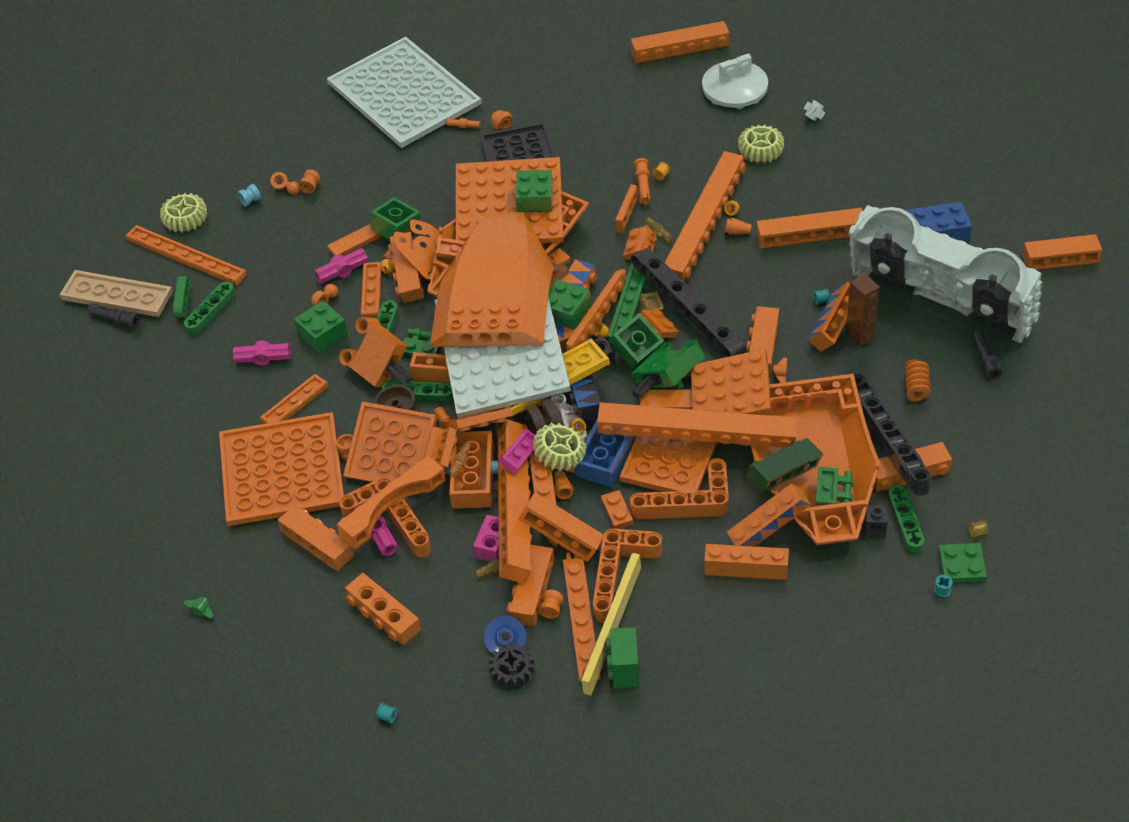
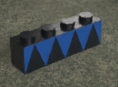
(585, 399)

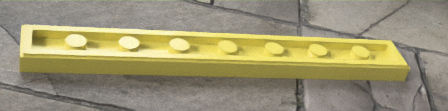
(612, 621)

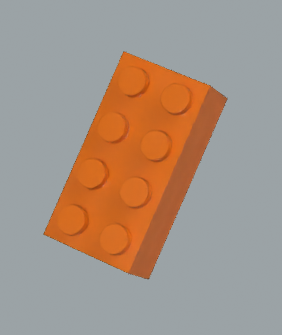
(474, 480)

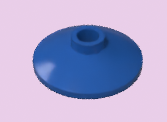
(500, 625)

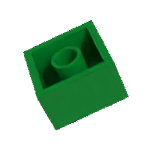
(534, 190)
(393, 217)
(568, 303)
(320, 326)
(635, 341)
(622, 658)

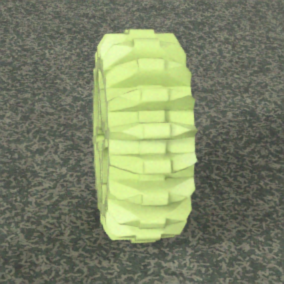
(761, 143)
(183, 212)
(559, 441)

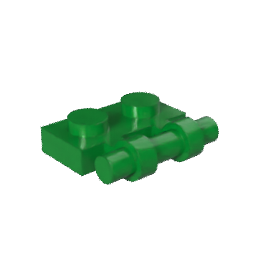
(419, 346)
(827, 486)

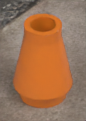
(737, 227)
(562, 486)

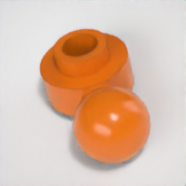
(292, 187)
(330, 291)

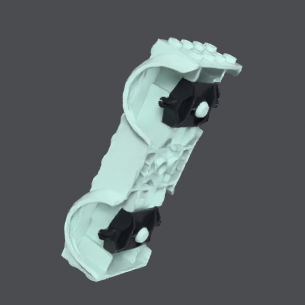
(945, 269)

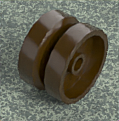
(398, 397)
(538, 417)

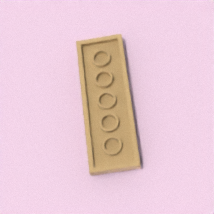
(116, 293)

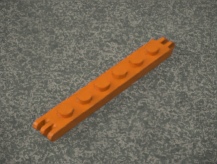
(598, 310)
(579, 611)

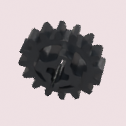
(522, 663)

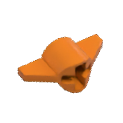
(779, 370)

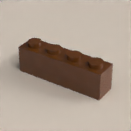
(862, 310)

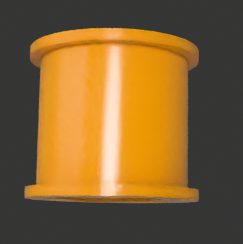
(661, 171)

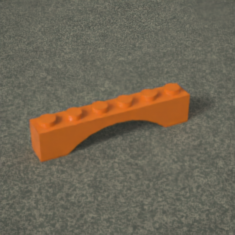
(421, 478)

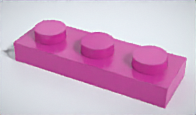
(518, 452)

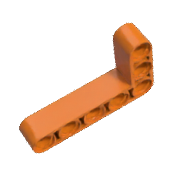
(686, 503)
(399, 513)
(614, 545)

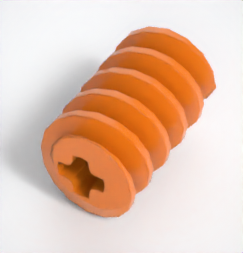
(917, 380)

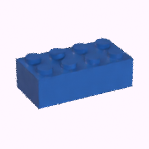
(945, 219)
(604, 457)

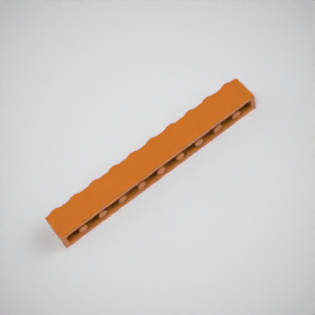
(704, 215)
(696, 425)
(513, 497)

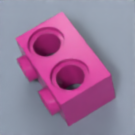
(488, 537)

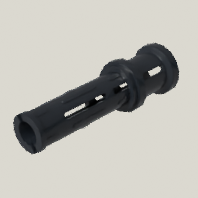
(120, 317)
(988, 360)

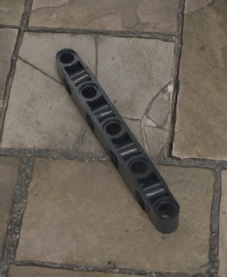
(687, 304)
(892, 439)

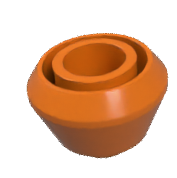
(501, 120)

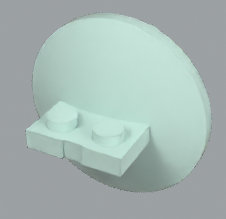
(735, 83)

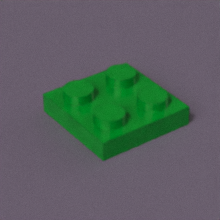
(963, 562)

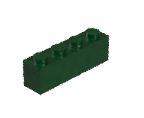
(784, 465)

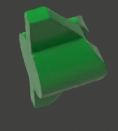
(199, 607)

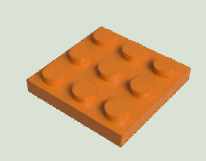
(477, 420)

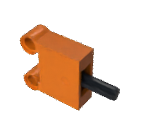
(378, 354)

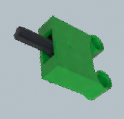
(666, 367)

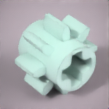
(814, 110)

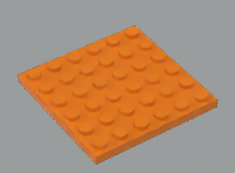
(491, 189)
(280, 467)

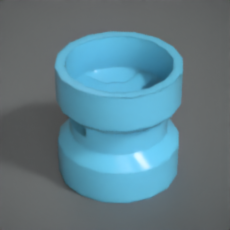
(248, 195)

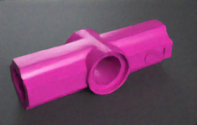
(340, 266)
(261, 353)
(383, 538)

